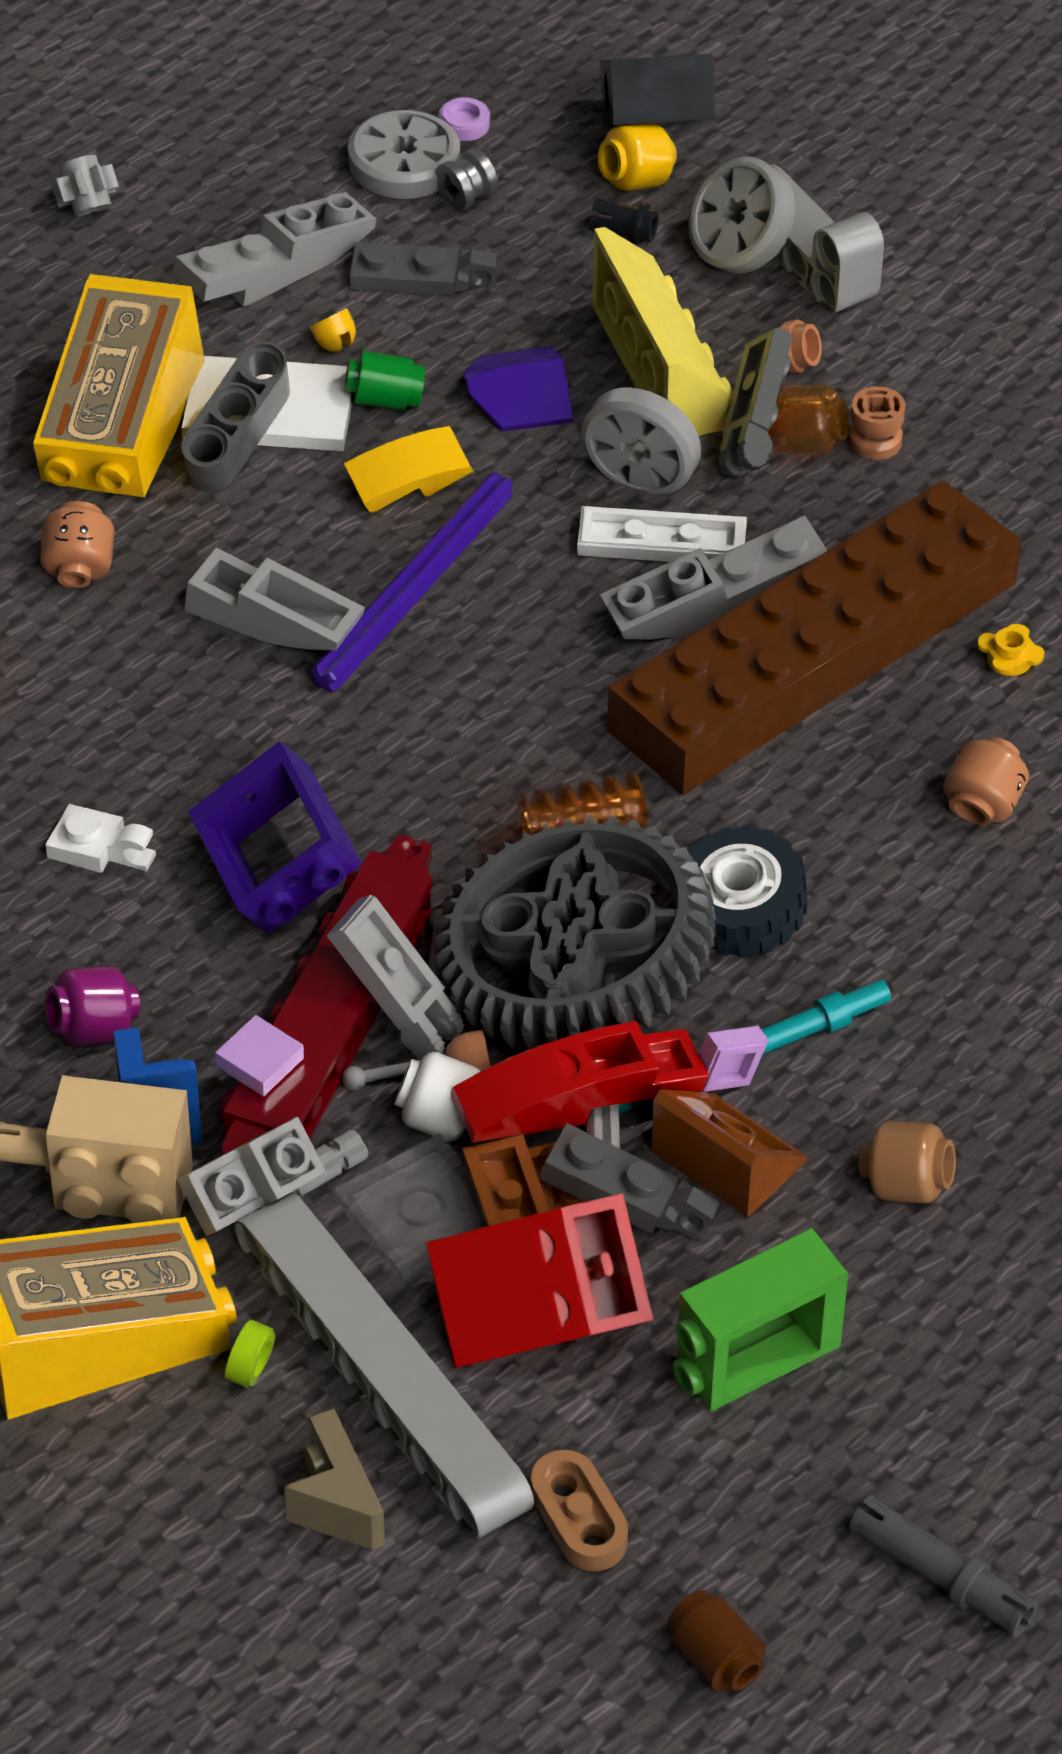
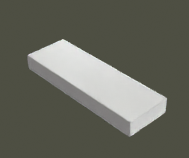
(656, 533)

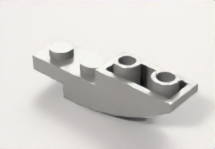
(285, 250)
(698, 590)

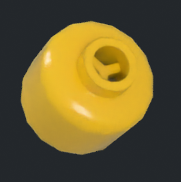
(637, 156)

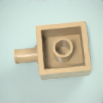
(110, 1149)

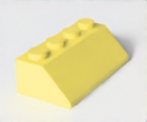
(655, 333)

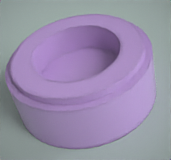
(467, 117)

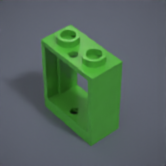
(760, 1320)

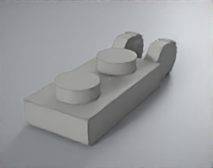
(396, 977)

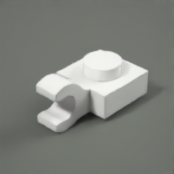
(95, 837)

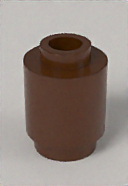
(716, 1641)

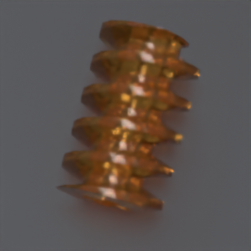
(611, 799)

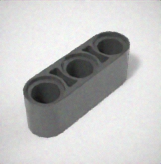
(236, 395)

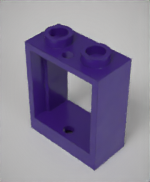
(229, 818)

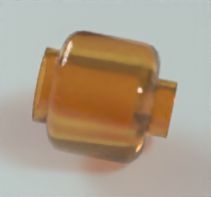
(810, 419)

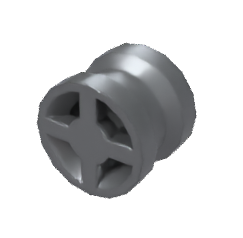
(466, 179)

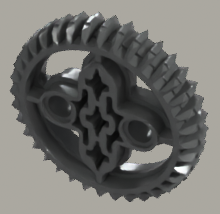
(574, 931)

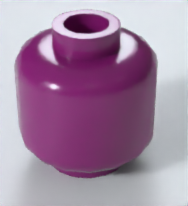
(91, 1005)

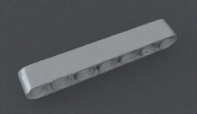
(388, 1365)

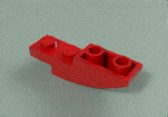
(572, 1076)

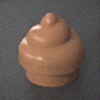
(805, 345)

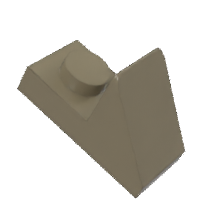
(337, 1493)

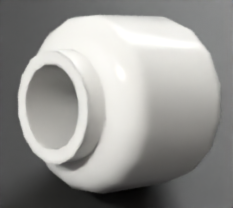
(427, 1095)

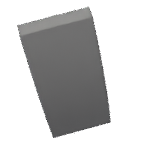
(251, 1176)

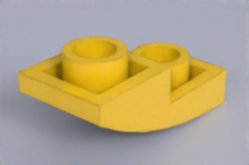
(416, 461)

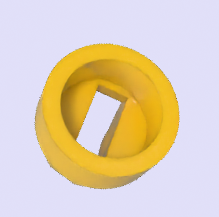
(334, 331)

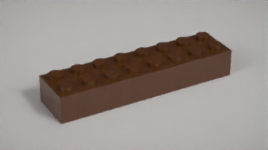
(812, 636)

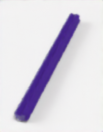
(413, 581)

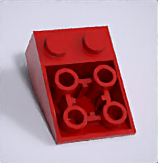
(539, 1280)

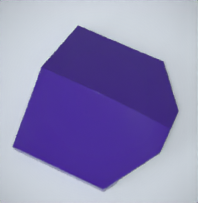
(521, 388)

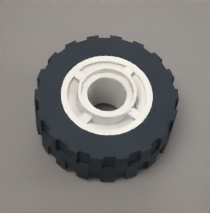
(754, 888)

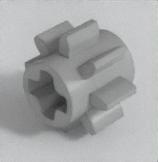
(85, 185)

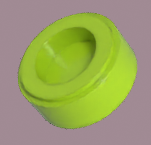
(250, 1354)

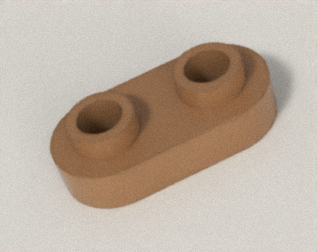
(581, 1514)

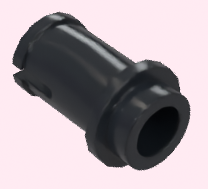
(626, 220)

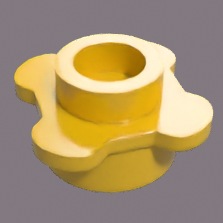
(1010, 650)

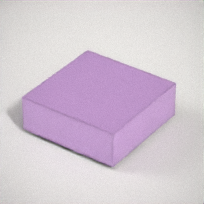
(259, 1055)
(732, 1057)

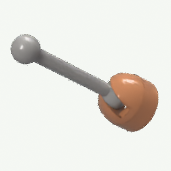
(466, 1047)

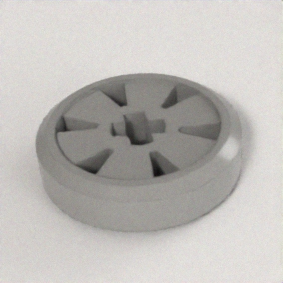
(399, 153)
(766, 223)
(634, 414)

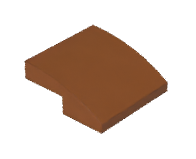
(509, 1181)

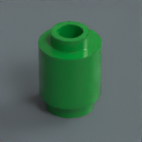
(385, 381)

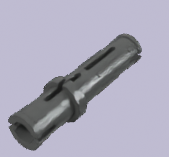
(965, 1579)

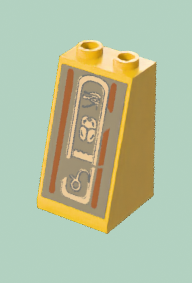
(120, 386)
(104, 1309)

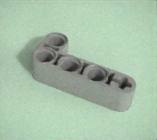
(833, 259)

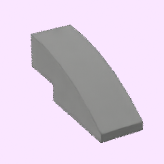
(270, 603)

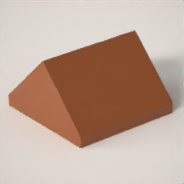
(721, 1148)

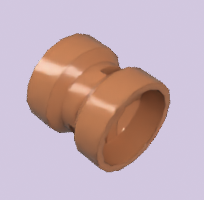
(876, 423)

